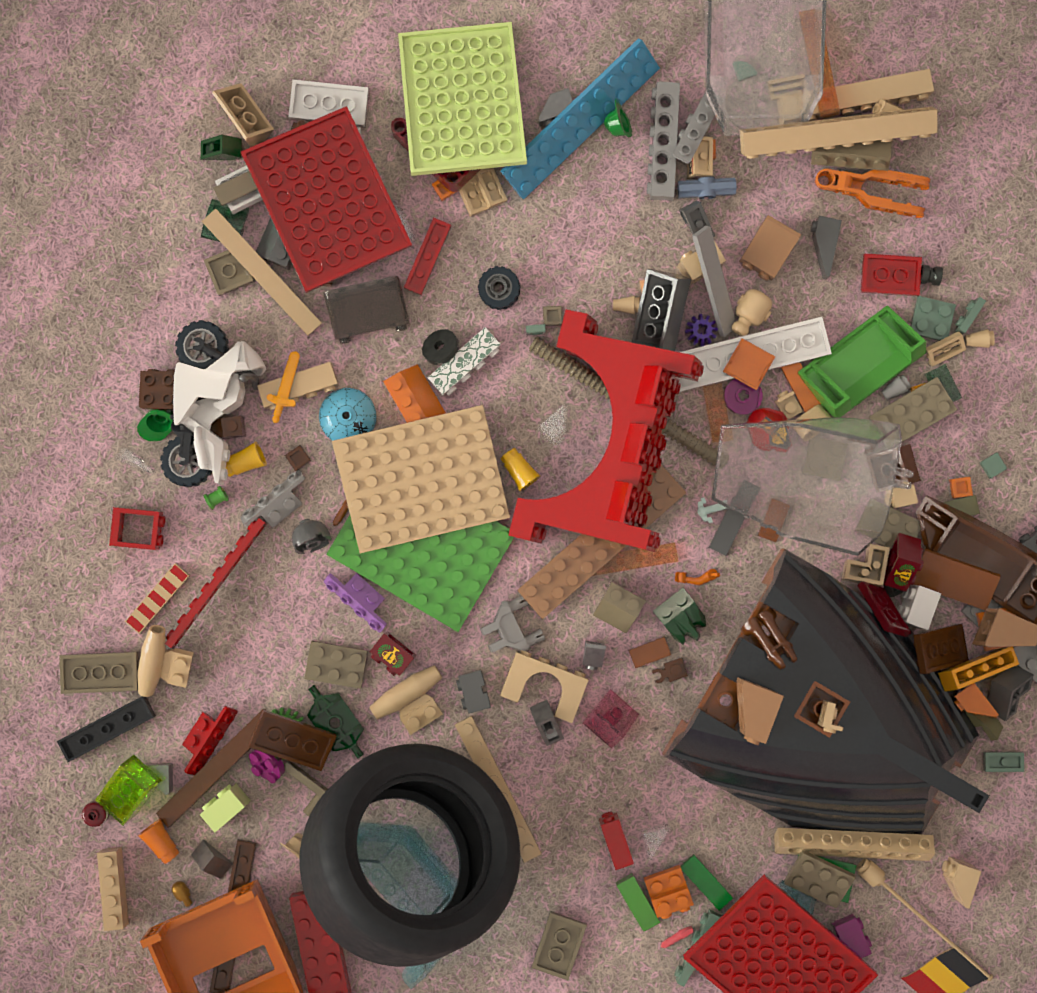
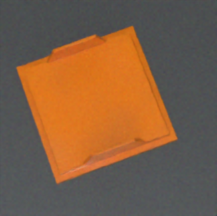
(749, 364)

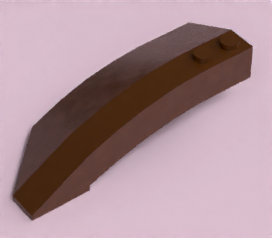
(978, 544)

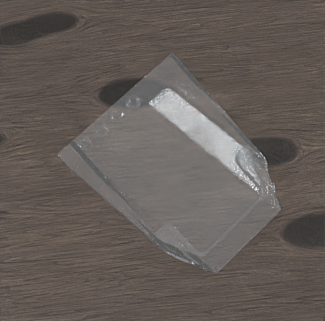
(763, 61)

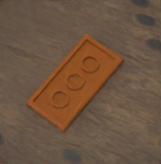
(957, 579)

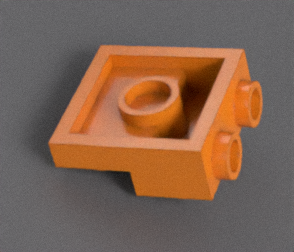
(668, 892)

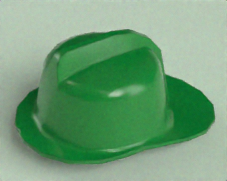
(618, 122)
(155, 425)

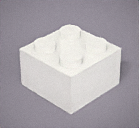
(918, 606)

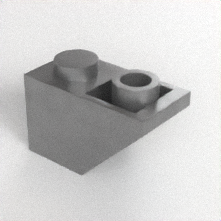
(554, 106)

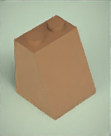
(769, 248)
(1004, 630)
(757, 710)

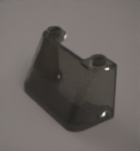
(367, 308)

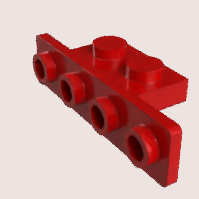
(205, 737)

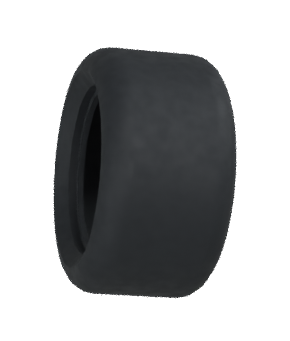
(479, 825)

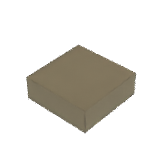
(552, 315)

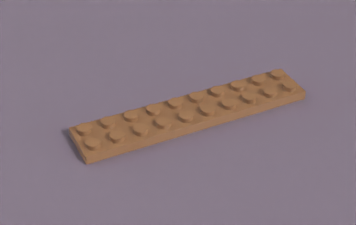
(589, 554)

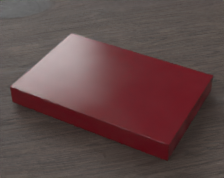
(884, 609)

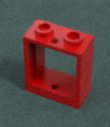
(118, 523)
(615, 840)

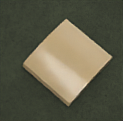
(482, 192)

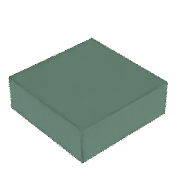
(535, 329)
(993, 465)

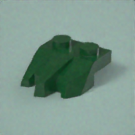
(681, 616)

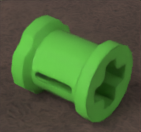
(216, 497)

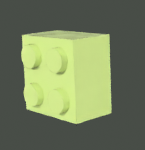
(221, 810)

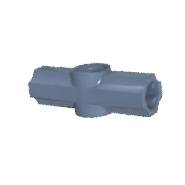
(706, 187)

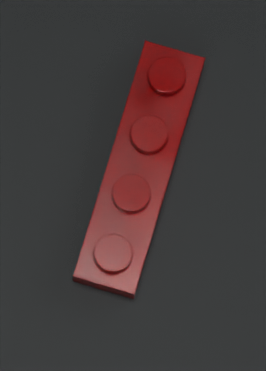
(427, 256)

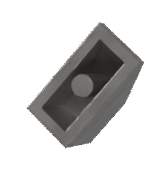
(593, 655)
(546, 723)

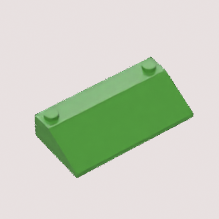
(863, 362)

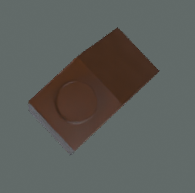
(229, 427)

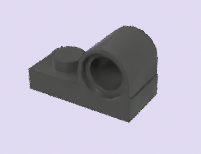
(695, 217)

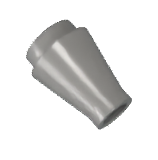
(897, 387)

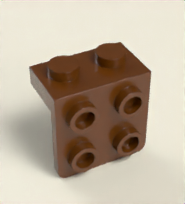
(156, 389)

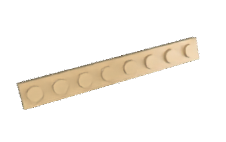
(483, 758)

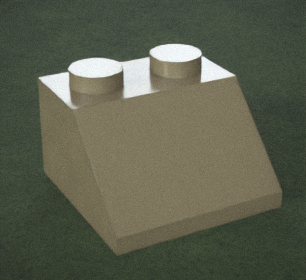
(619, 607)

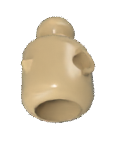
(751, 310)

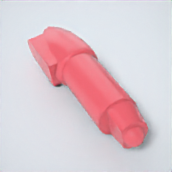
(681, 934)

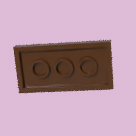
(940, 648)
(292, 740)

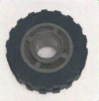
(496, 276)

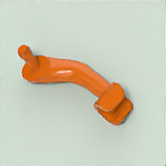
(710, 575)

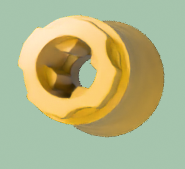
(246, 460)
(519, 469)

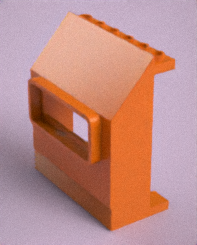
(217, 934)

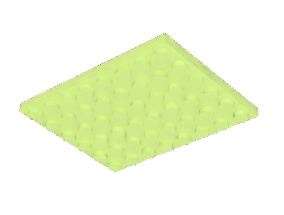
(462, 99)

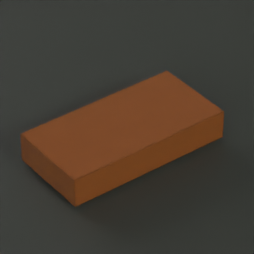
(649, 652)

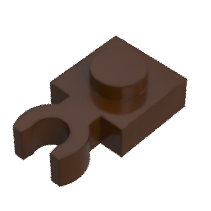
(673, 670)

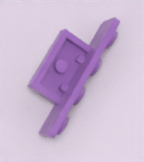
(360, 597)

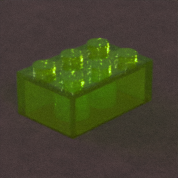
(128, 790)

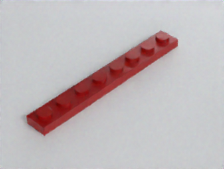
(211, 588)

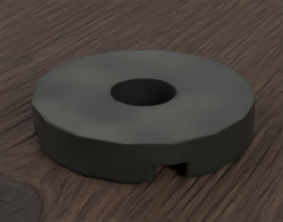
(436, 339)

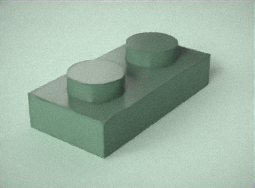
(965, 321)
(1003, 761)

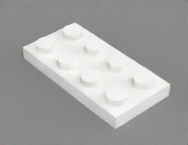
(316, 99)

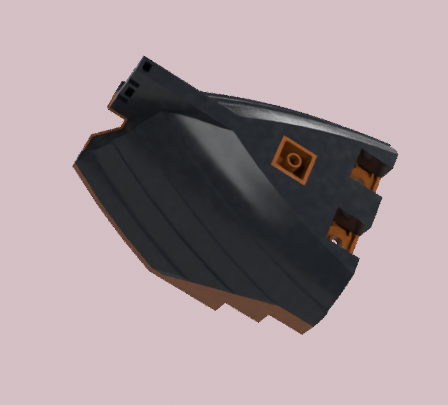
(895, 722)

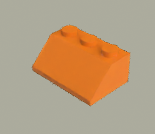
(413, 394)

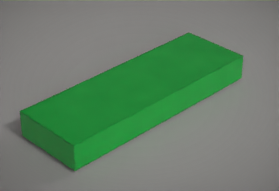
(706, 882)

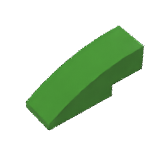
(637, 902)

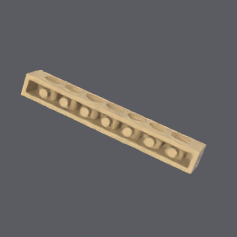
(854, 844)

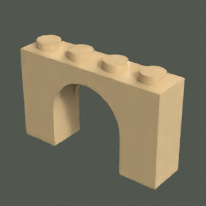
(572, 683)

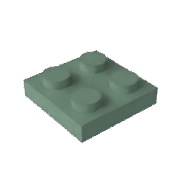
(932, 318)

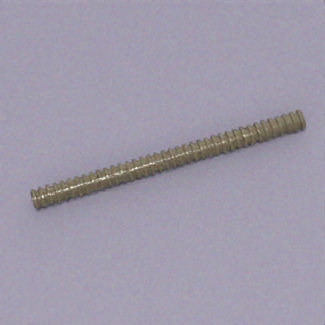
(596, 383)

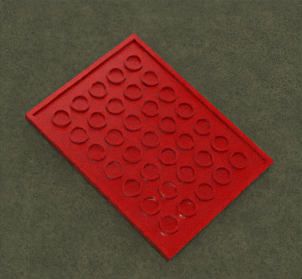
(326, 199)
(776, 948)

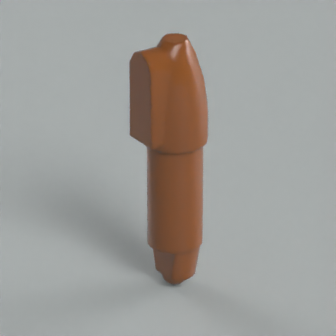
(341, 513)

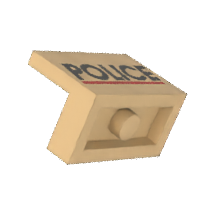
(702, 160)

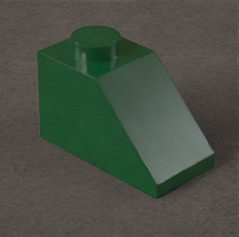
(221, 148)

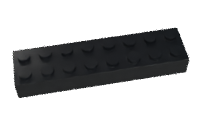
(106, 728)

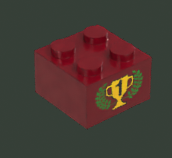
(903, 562)
(392, 654)

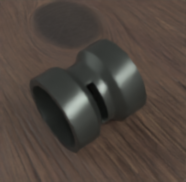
(931, 275)

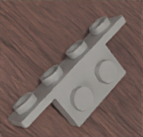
(695, 131)
(276, 504)

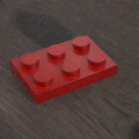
(891, 274)

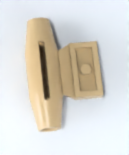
(159, 663)
(411, 700)

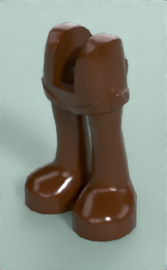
(768, 618)

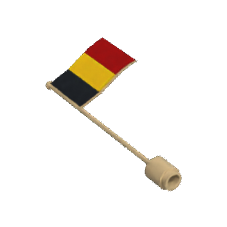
(944, 973)

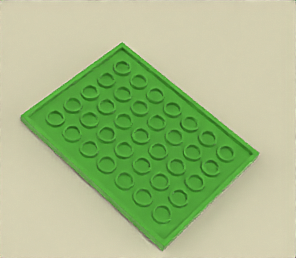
(435, 573)

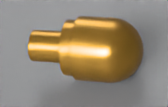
(182, 893)

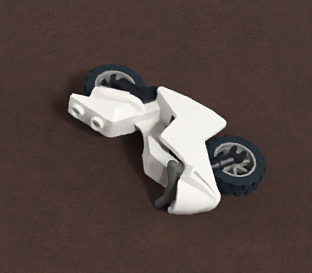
(202, 395)

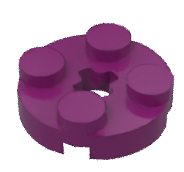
(734, 402)
(266, 766)

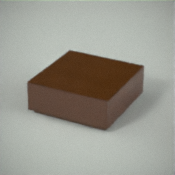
(298, 458)

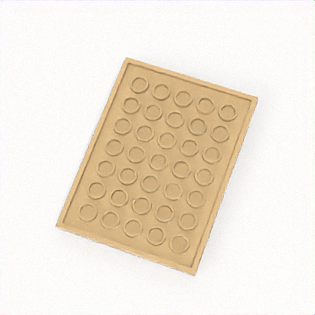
(421, 479)

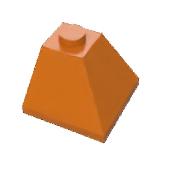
(975, 702)

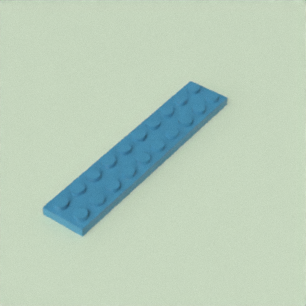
(582, 118)

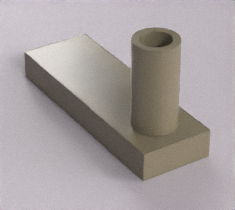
(309, 782)

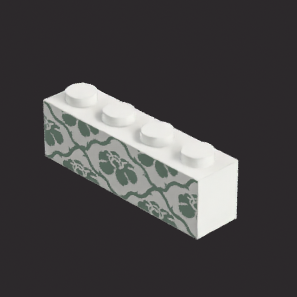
(467, 359)

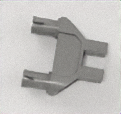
(509, 629)

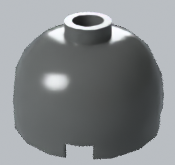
(310, 535)

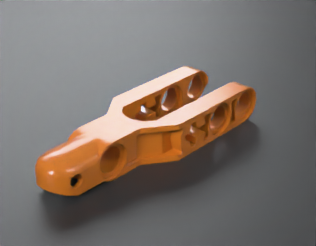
(851, 185)

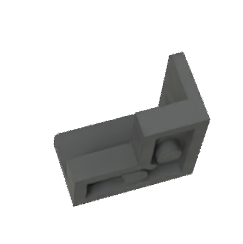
(1008, 689)

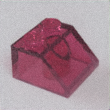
(610, 719)

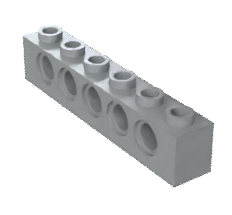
(670, 92)

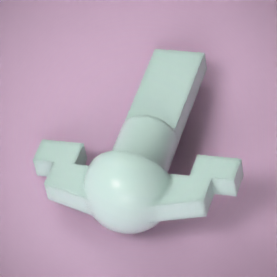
(703, 511)

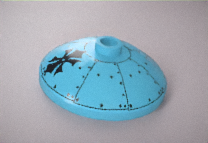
(361, 411)

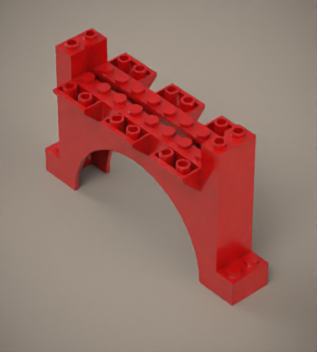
(641, 393)

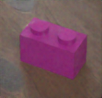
(850, 933)

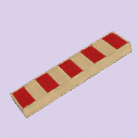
(157, 598)

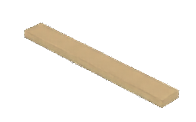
(261, 272)

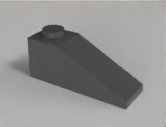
(825, 240)

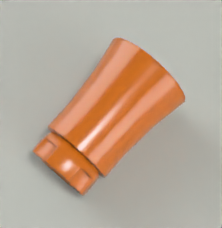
(159, 841)

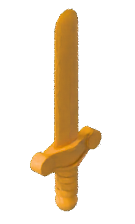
(281, 399)

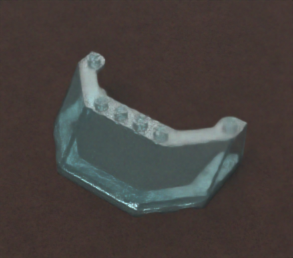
(406, 876)

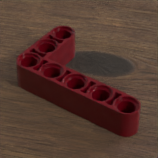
(462, 176)

